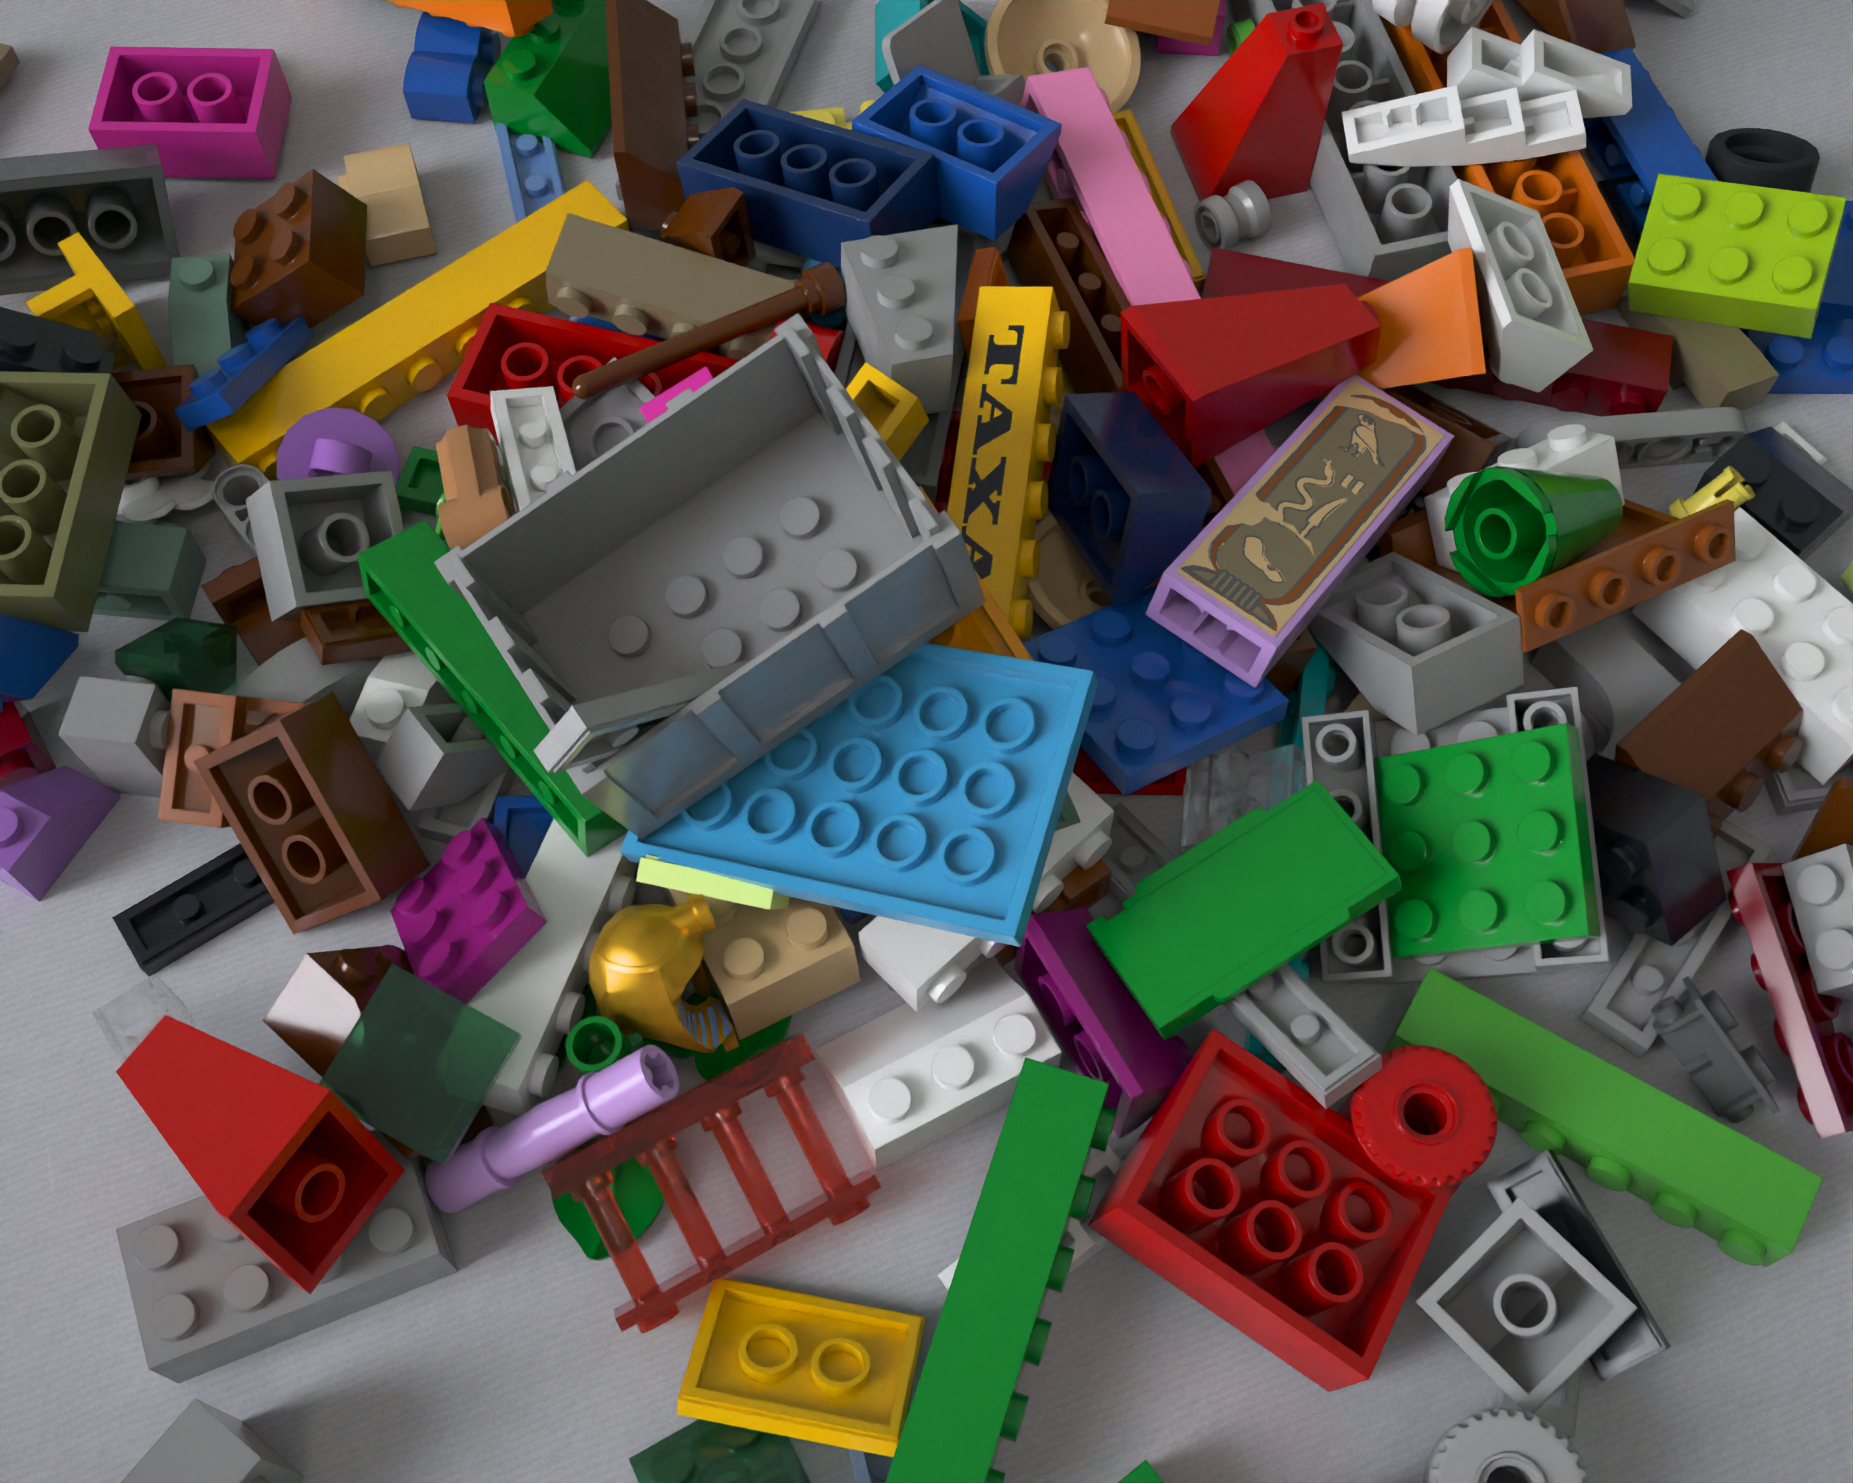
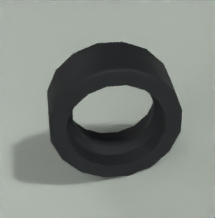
(1763, 159)

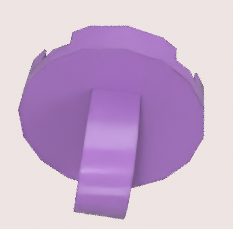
(335, 444)

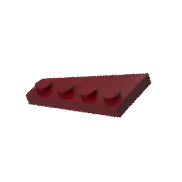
(1803, 1015)

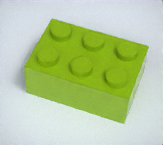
(1735, 255)

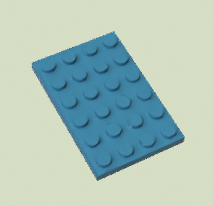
(905, 799)

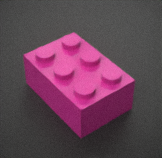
(201, 106)

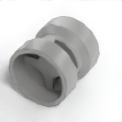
(1236, 215)

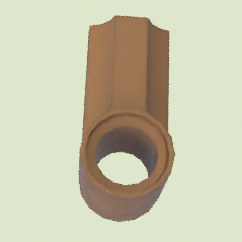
(471, 486)

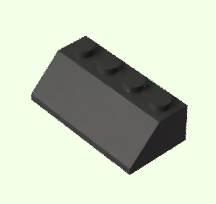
(104, 194)

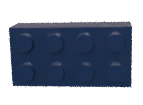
(813, 180)

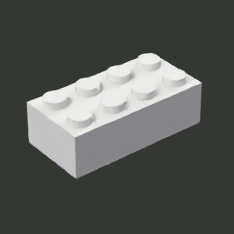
(1795, 620)

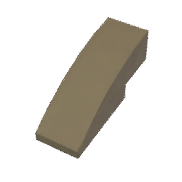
(1710, 359)

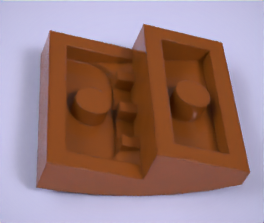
(197, 727)

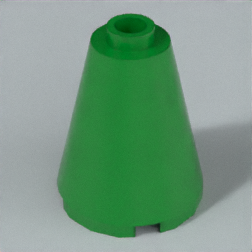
(1526, 524)

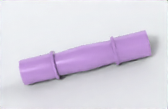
(553, 1129)

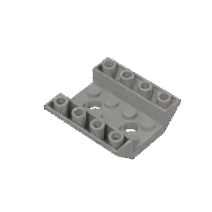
(1342, 757)

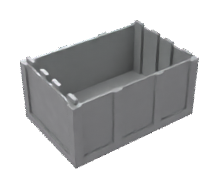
(710, 538)

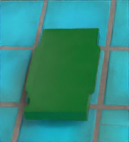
(1242, 906)

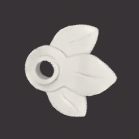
(157, 496)

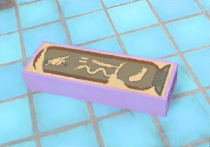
(1298, 529)

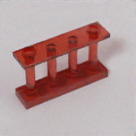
(652, 1143)

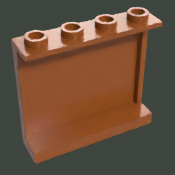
(1630, 566)

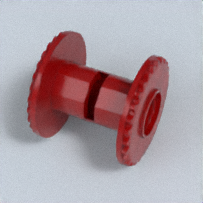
(1424, 1117)

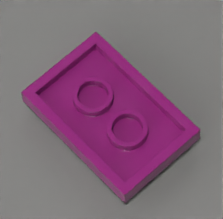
(467, 913)

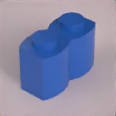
(449, 69)

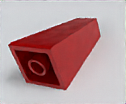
(1263, 107)
(1242, 360)
(262, 1146)

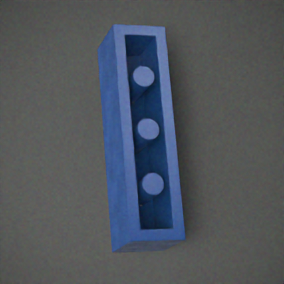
(1642, 142)

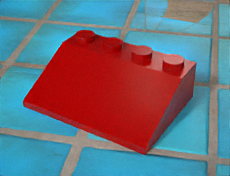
(1271, 1215)

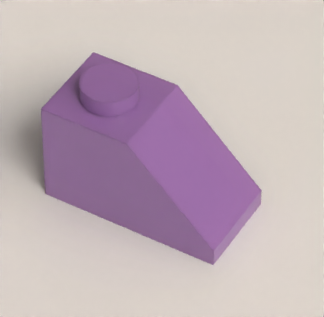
(46, 825)

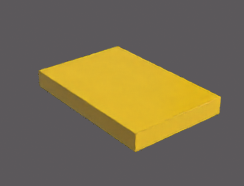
(803, 1366)

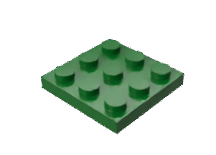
(1488, 844)

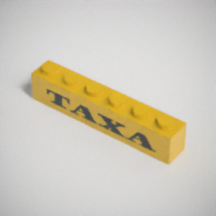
(1007, 440)

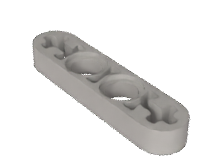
(1658, 436)

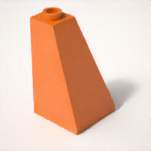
(1427, 325)

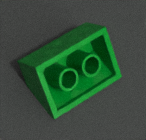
(557, 79)

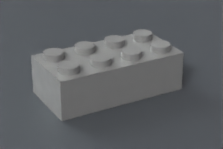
(216, 1298)

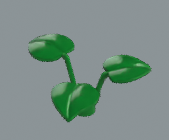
(594, 1046)

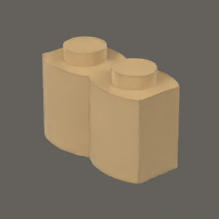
(395, 203)

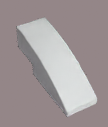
(1539, 69)

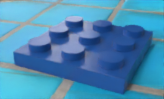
(1155, 694)

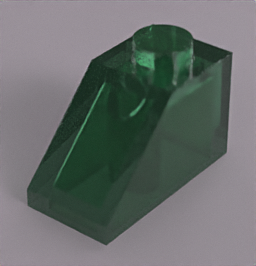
(184, 656)

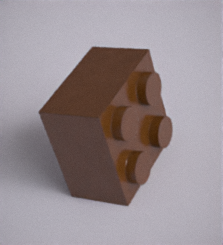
(299, 253)

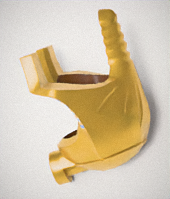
(643, 968)

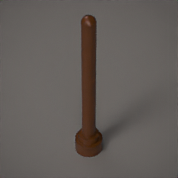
(817, 291)

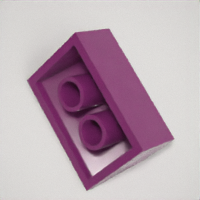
(1098, 1016)

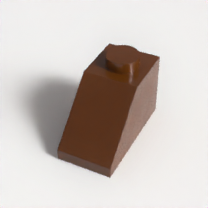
(712, 225)

